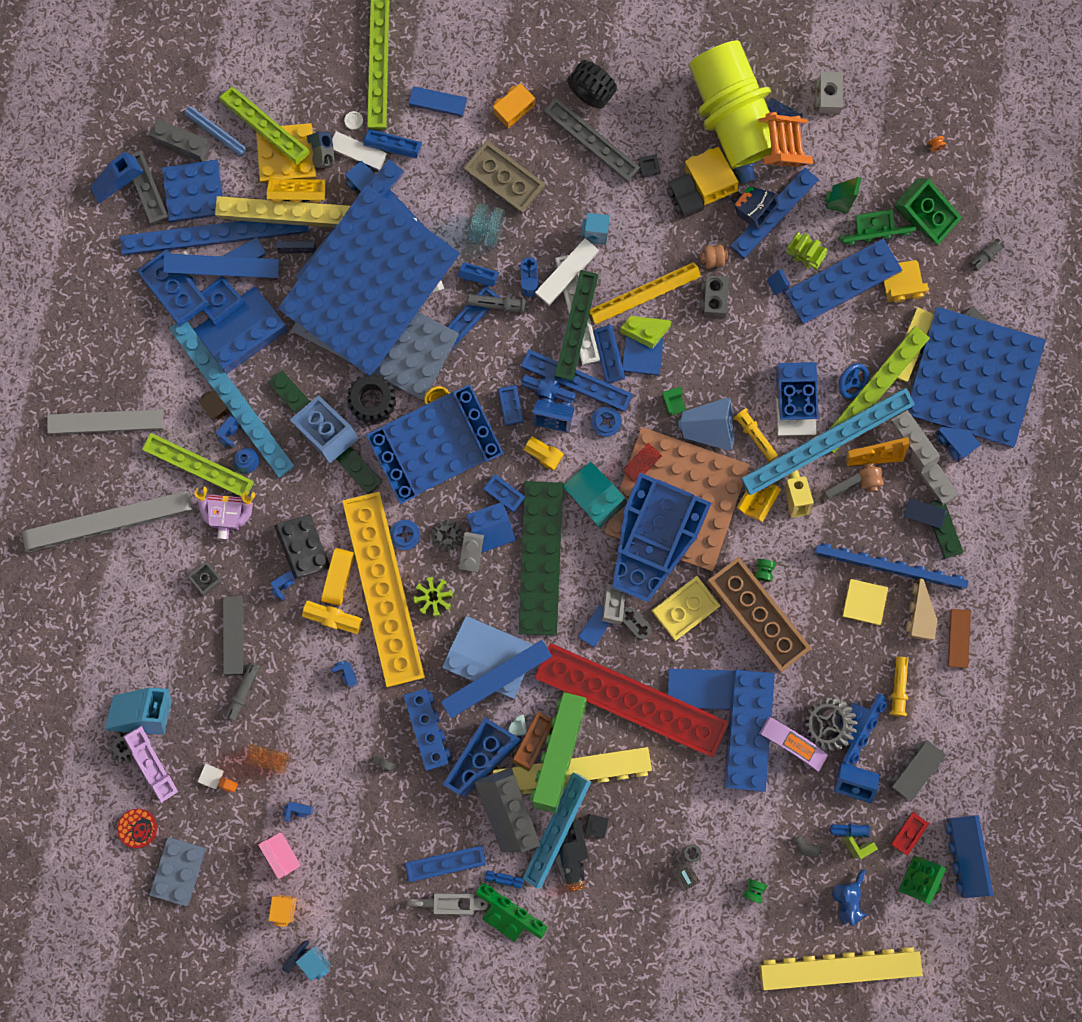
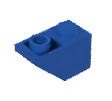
(958, 441)

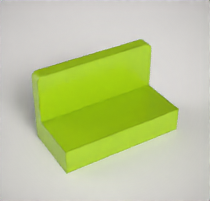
(861, 851)

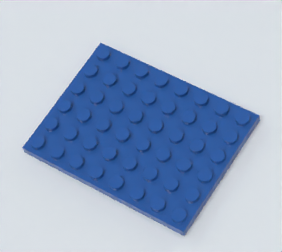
(369, 280)

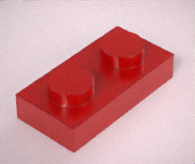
(909, 833)

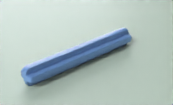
(215, 131)

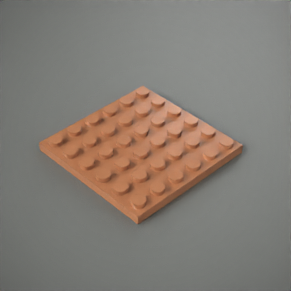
(697, 472)

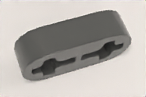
(639, 620)

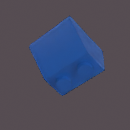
(493, 524)

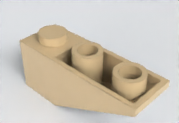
(923, 618)

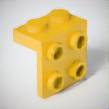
(906, 284)

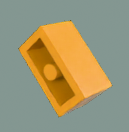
(513, 105)
(282, 910)

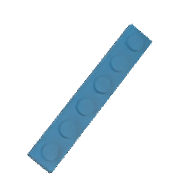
(556, 830)

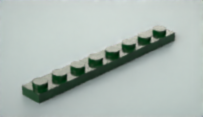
(349, 458)

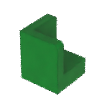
(673, 401)

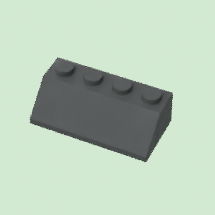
(507, 812)

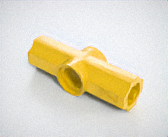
(332, 617)

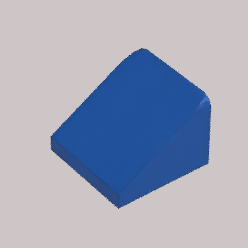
(778, 282)

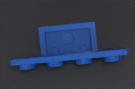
(866, 722)

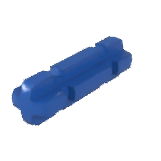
(504, 879)

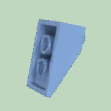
(324, 429)

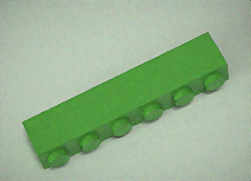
(559, 752)

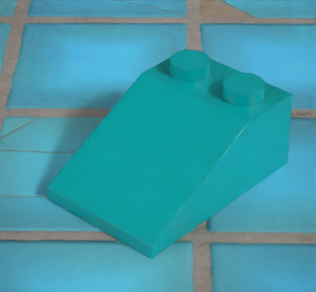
(595, 494)

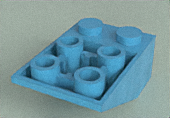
(140, 708)

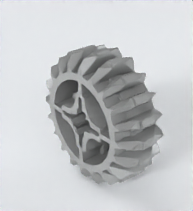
(820, 737)

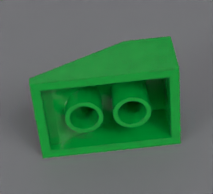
(927, 210)

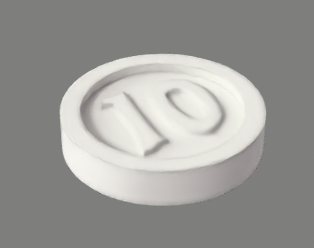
(353, 120)

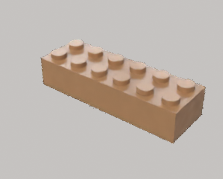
(758, 615)

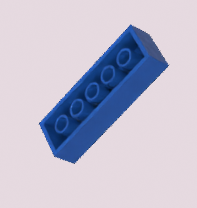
(747, 749)

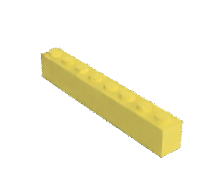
(279, 212)
(593, 767)
(840, 969)

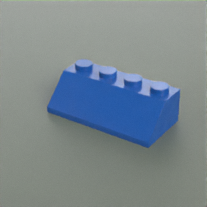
(969, 856)

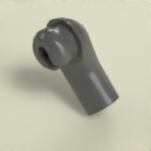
(806, 849)

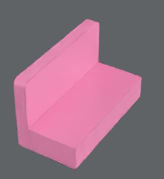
(279, 855)

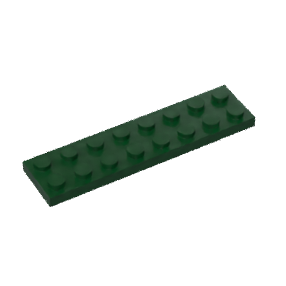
(540, 558)

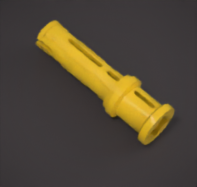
(748, 425)
(899, 694)

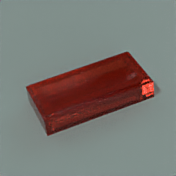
(642, 462)

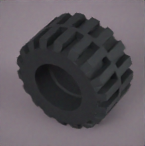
(592, 84)
(371, 383)

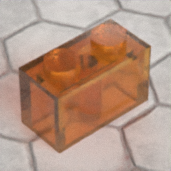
(267, 758)

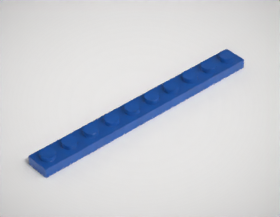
(205, 235)

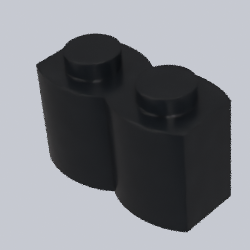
(685, 196)

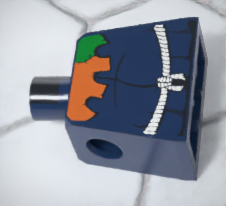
(755, 205)

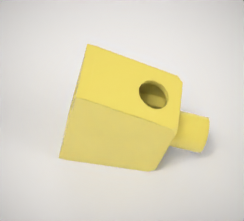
(798, 495)

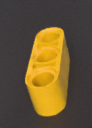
(337, 576)

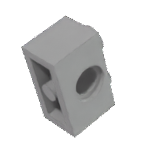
(829, 82)

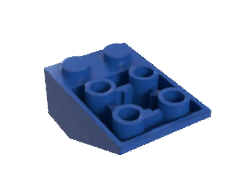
(797, 390)

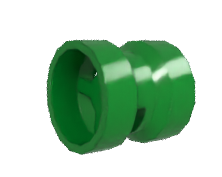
(764, 570)
(755, 886)

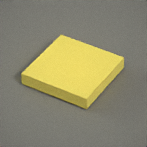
(865, 602)

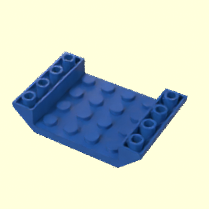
(434, 443)

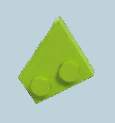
(645, 330)

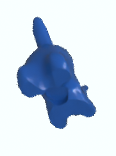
(849, 897)

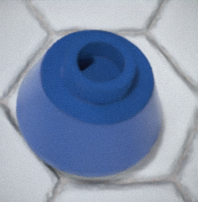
(251, 460)

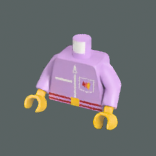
(224, 511)

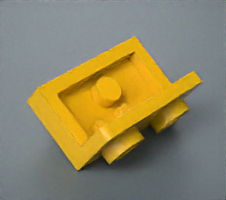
(758, 504)

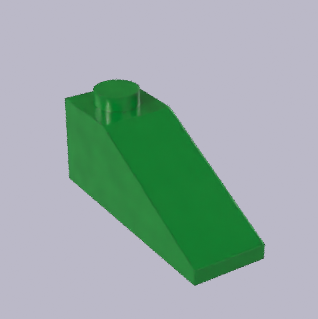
(843, 195)

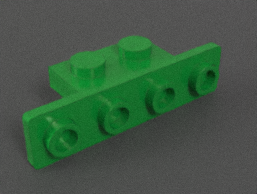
(875, 225)
(507, 916)

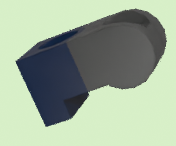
(322, 149)

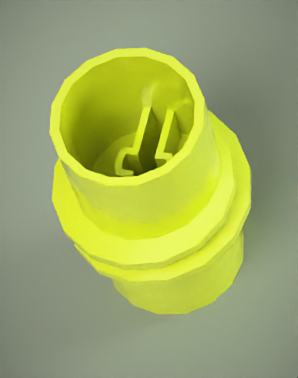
(732, 102)

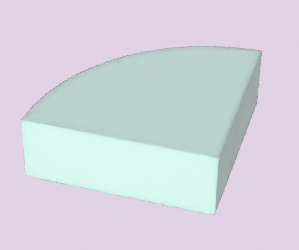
(518, 726)

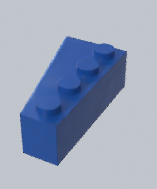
(481, 756)

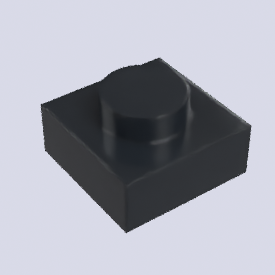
(649, 166)
(596, 826)

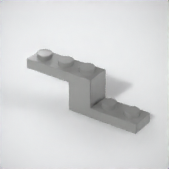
(925, 458)

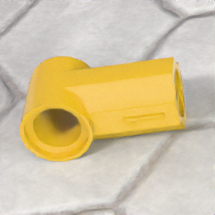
(547, 455)

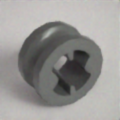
(697, 850)

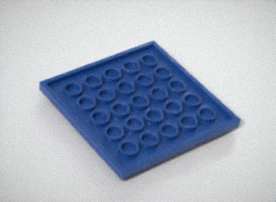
(975, 376)

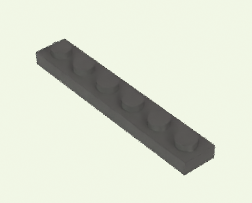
(591, 140)

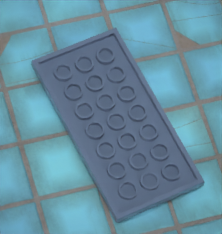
(414, 357)

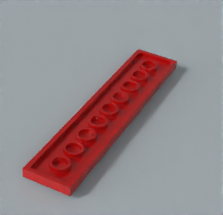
(632, 700)

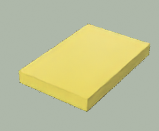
(685, 608)

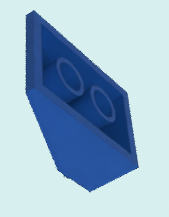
(553, 415)

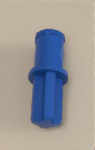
(850, 830)

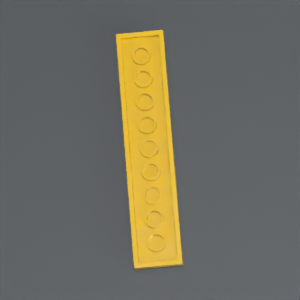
(383, 589)

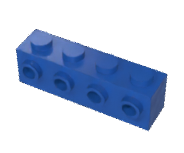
(426, 730)

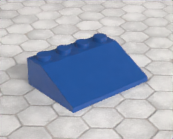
(242, 332)

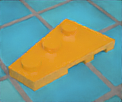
(880, 453)

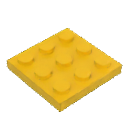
(277, 166)
(296, 190)

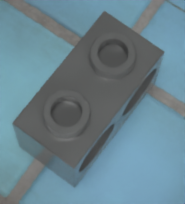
(719, 297)

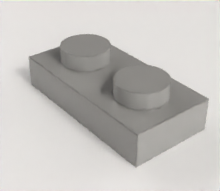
(471, 552)
(613, 605)

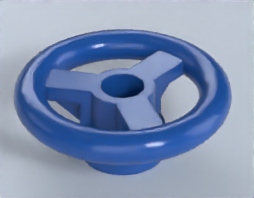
(849, 378)

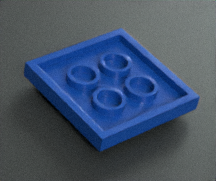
(192, 190)

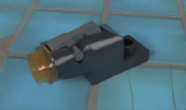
(570, 858)

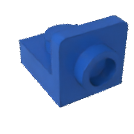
(228, 428)
(285, 582)
(348, 675)
(300, 809)

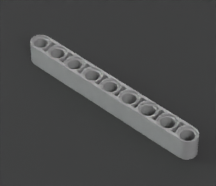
(107, 521)

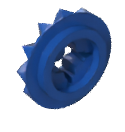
(606, 412)
(411, 528)

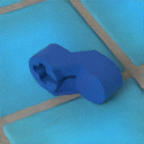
(528, 269)

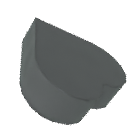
(384, 763)

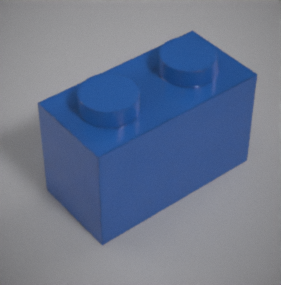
(856, 783)

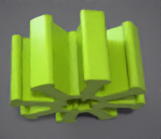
(806, 250)
(440, 596)

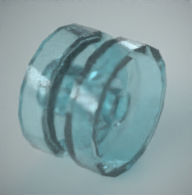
(485, 224)

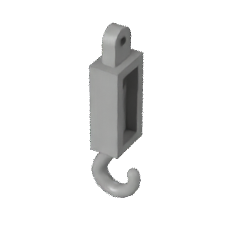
(448, 903)

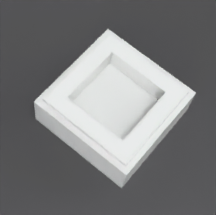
(210, 776)

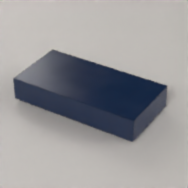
(295, 246)
(925, 513)

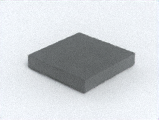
(840, 488)

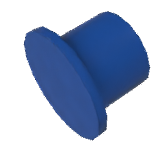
(745, 173)

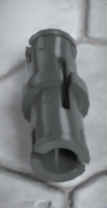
(986, 255)

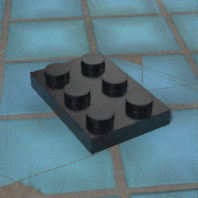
(302, 546)

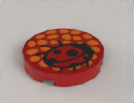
(137, 828)

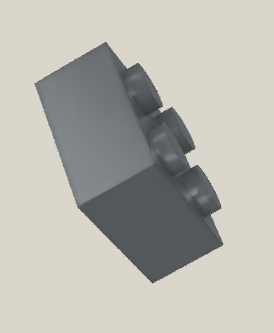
(205, 578)

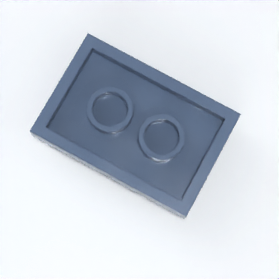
(178, 871)

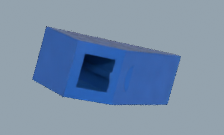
(115, 176)

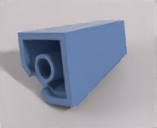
(710, 424)

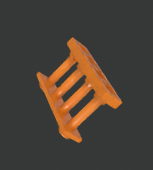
(794, 156)

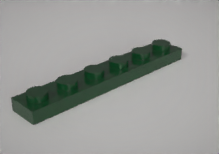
(576, 326)

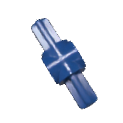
(548, 388)

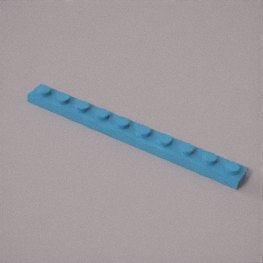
(232, 398)
(827, 441)

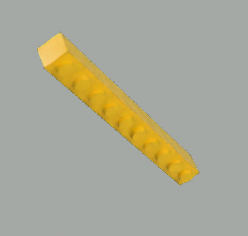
(644, 293)

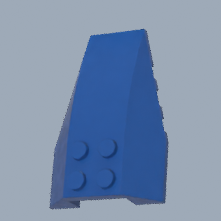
(655, 534)

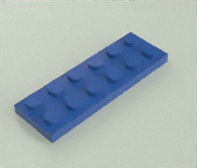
(843, 281)

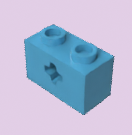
(595, 228)
(314, 964)

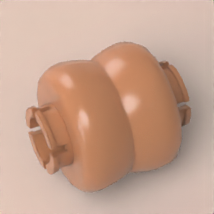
(714, 256)
(871, 478)

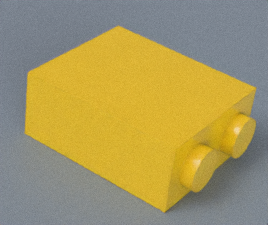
(711, 175)

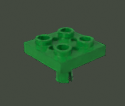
(925, 882)

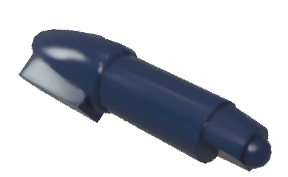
(291, 961)

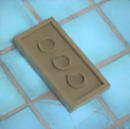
(504, 177)

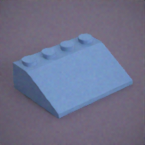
(481, 649)

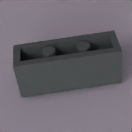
(179, 140)
(916, 770)

